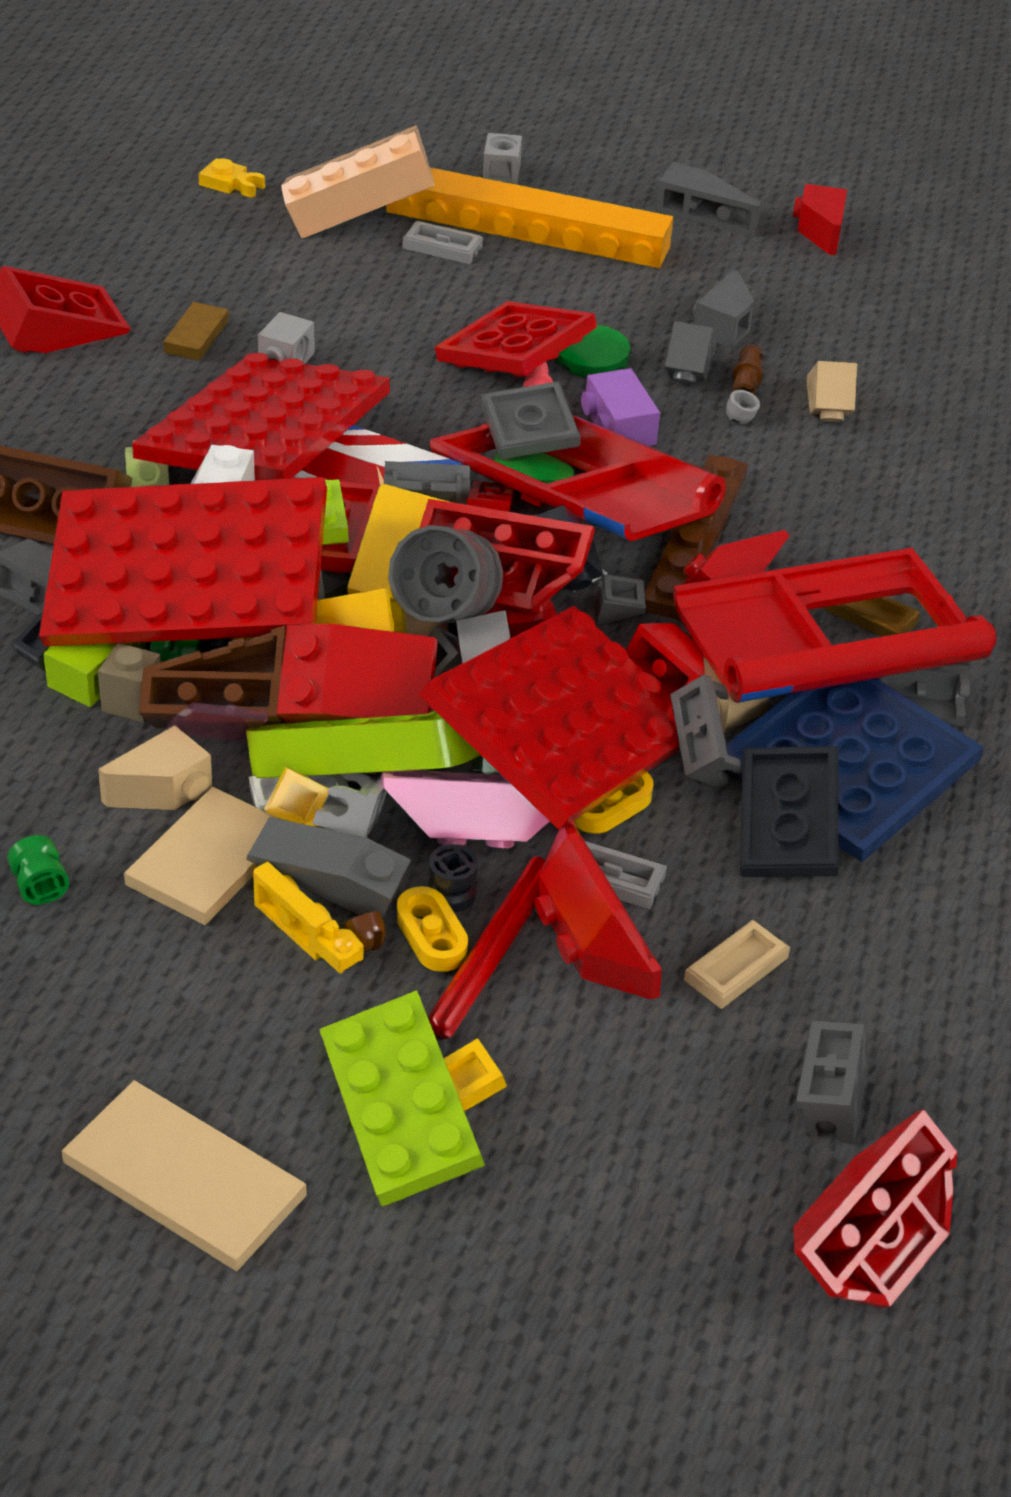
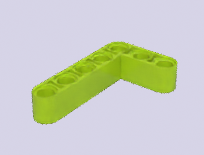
(357, 746)

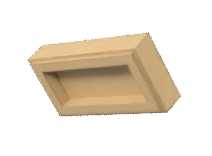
(736, 964)

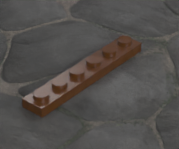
(692, 539)

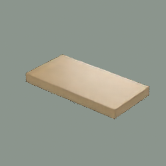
(185, 1174)

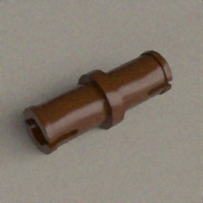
(748, 371)

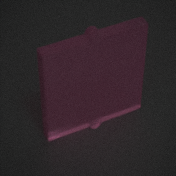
(217, 721)

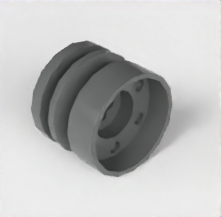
(424, 564)

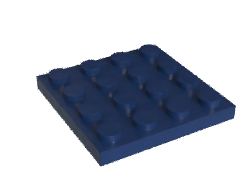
(889, 754)

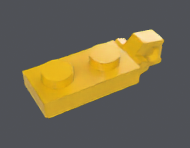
(304, 920)

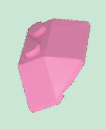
(465, 806)

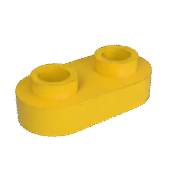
(618, 806)
(436, 938)

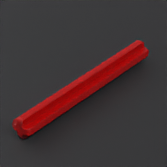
(487, 952)

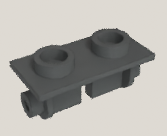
(434, 480)

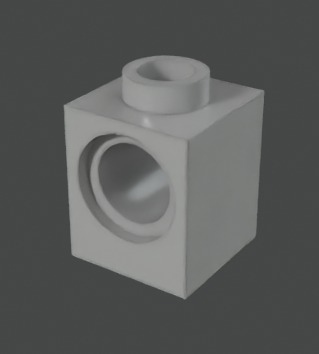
(502, 157)
(287, 338)

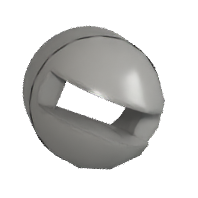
(742, 406)

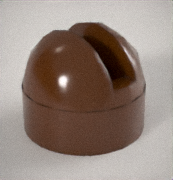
(368, 929)

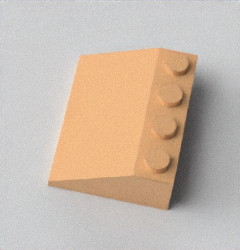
(357, 182)

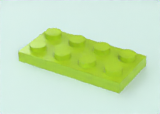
(400, 1099)

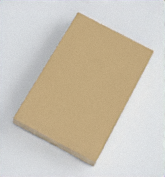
(201, 857)

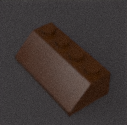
(34, 486)

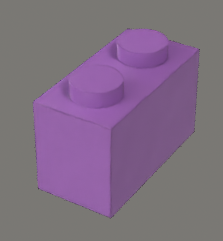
(621, 405)

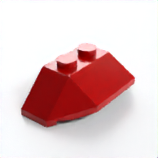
(534, 551)
(592, 921)
(881, 1215)

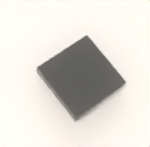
(530, 420)

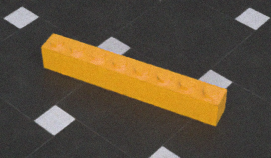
(541, 217)

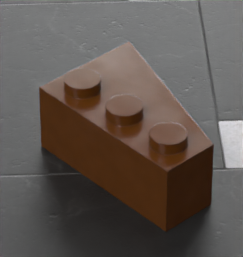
(235, 675)

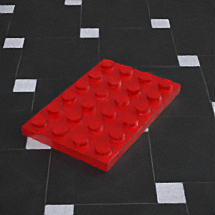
(265, 406)
(184, 561)
(559, 714)

